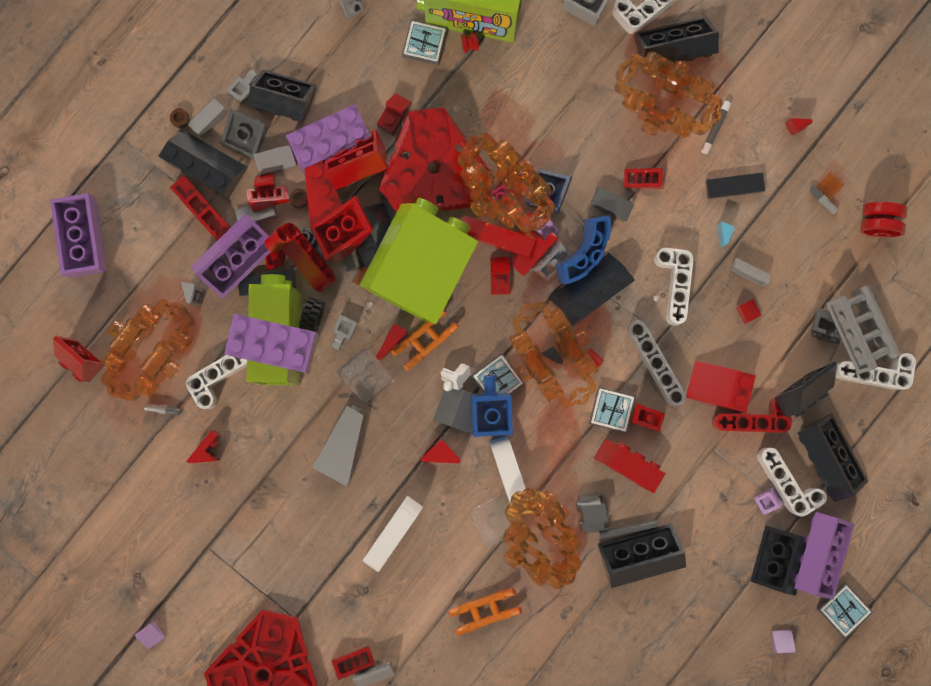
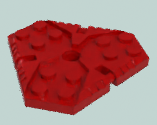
(428, 138)
(271, 645)

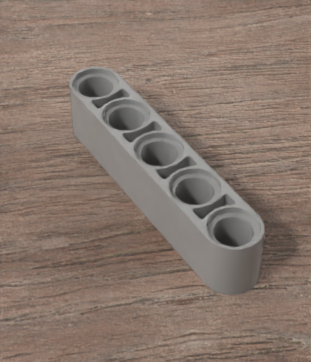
(664, 369)

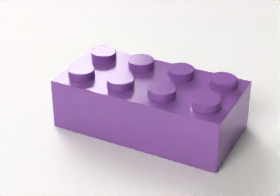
(327, 137)
(78, 235)
(232, 256)
(271, 343)
(824, 555)

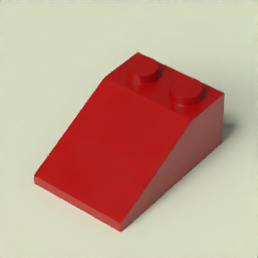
(342, 230)
(77, 358)
(720, 386)

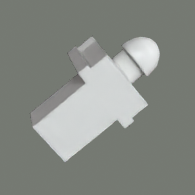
(455, 379)

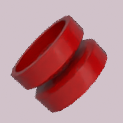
(883, 219)

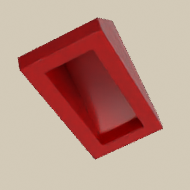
(441, 454)

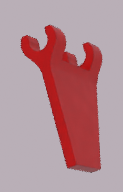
(524, 264)

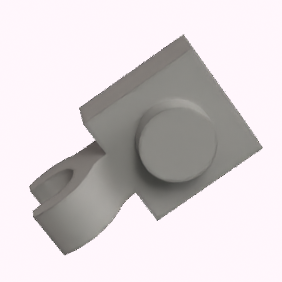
(240, 87)
(343, 329)

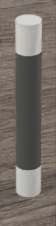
(715, 129)

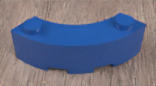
(589, 253)

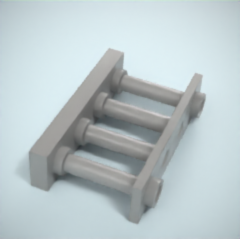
(851, 333)

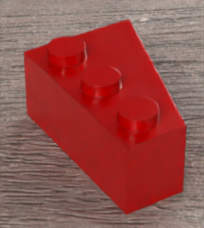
(358, 162)
(320, 193)
(630, 465)

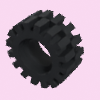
(312, 314)

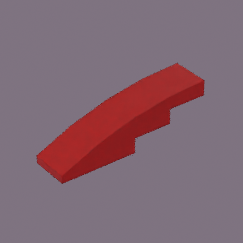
(200, 207)
(500, 237)

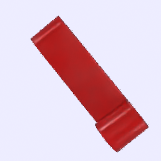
(302, 255)
(752, 419)

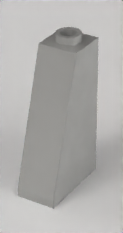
(341, 448)

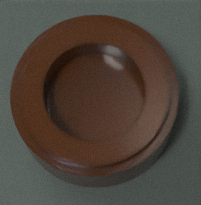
(179, 118)
(298, 198)

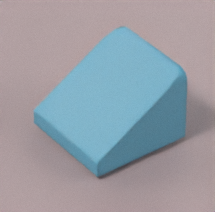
(724, 232)

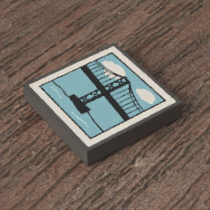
(424, 42)
(506, 378)
(612, 410)
(845, 611)

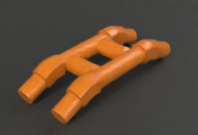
(424, 351)
(496, 614)

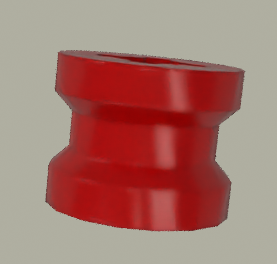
(469, 42)

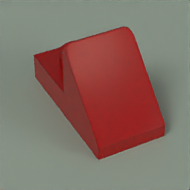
(394, 112)
(500, 275)
(648, 417)
(202, 452)

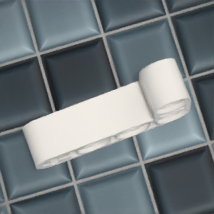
(638, 14)
(676, 287)
(890, 375)
(207, 382)
(507, 465)
(785, 479)
(392, 534)

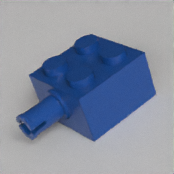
(491, 411)

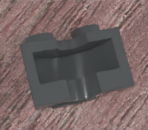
(825, 327)
(593, 513)

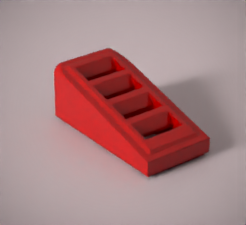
(651, 185)
(261, 197)
(394, 336)
(340, 675)

